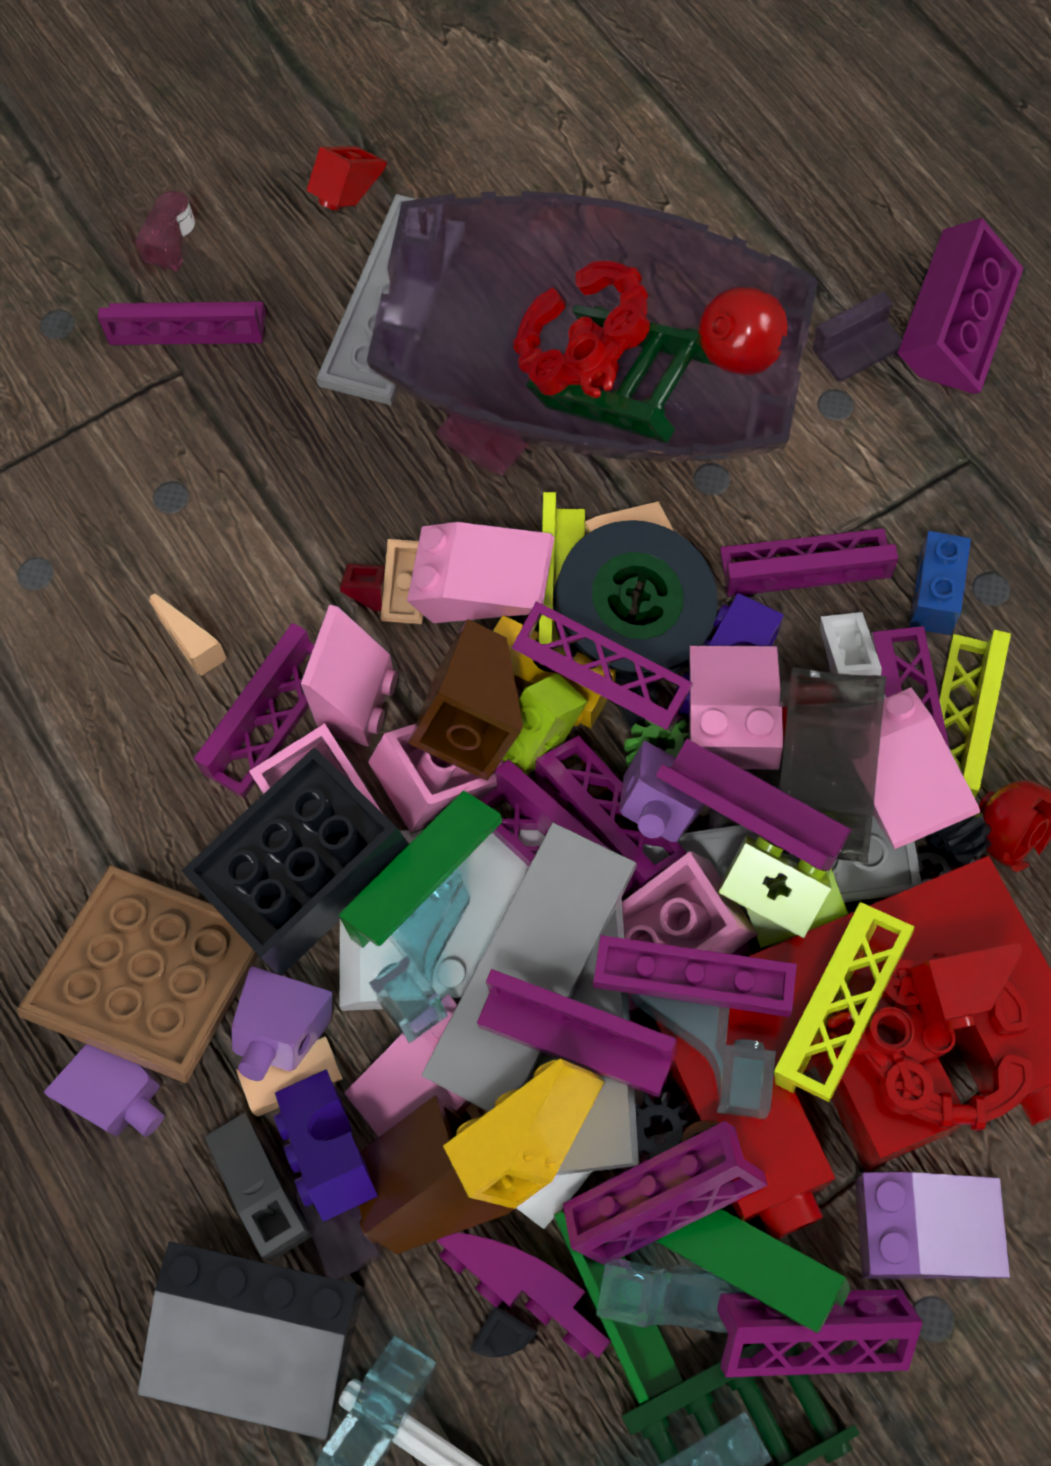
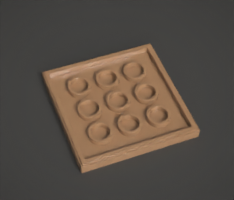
(142, 975)

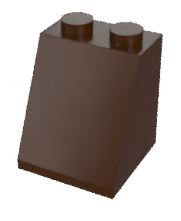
(471, 704)
(417, 1183)

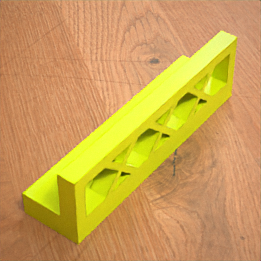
(568, 529)
(984, 702)
(827, 1001)

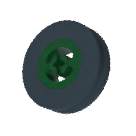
(675, 594)

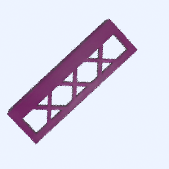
(183, 323)
(808, 568)
(890, 662)
(602, 685)
(250, 711)
(567, 791)
(756, 805)
(536, 808)
(695, 976)
(577, 1033)
(659, 1193)
(866, 1316)

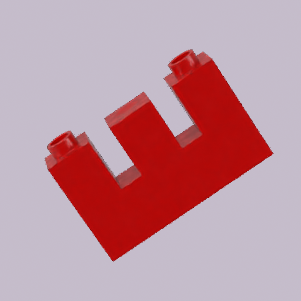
(949, 916)

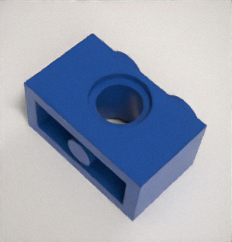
(940, 582)

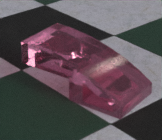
(481, 445)

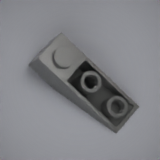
(257, 1189)

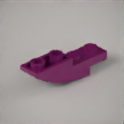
(510, 1272)

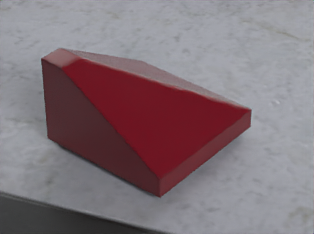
(364, 584)

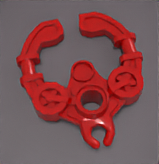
(591, 349)
(906, 1084)

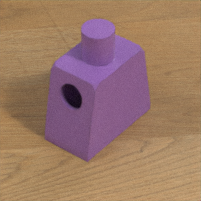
(651, 801)
(277, 1022)
(108, 1092)

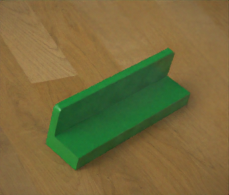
(419, 870)
(761, 1267)
(638, 1349)

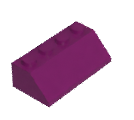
(961, 307)

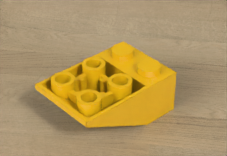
(525, 1136)

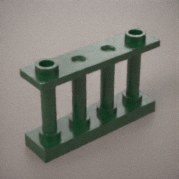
(618, 407)
(696, 1399)

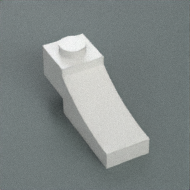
(849, 645)

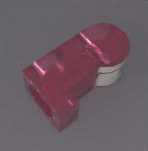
(164, 230)

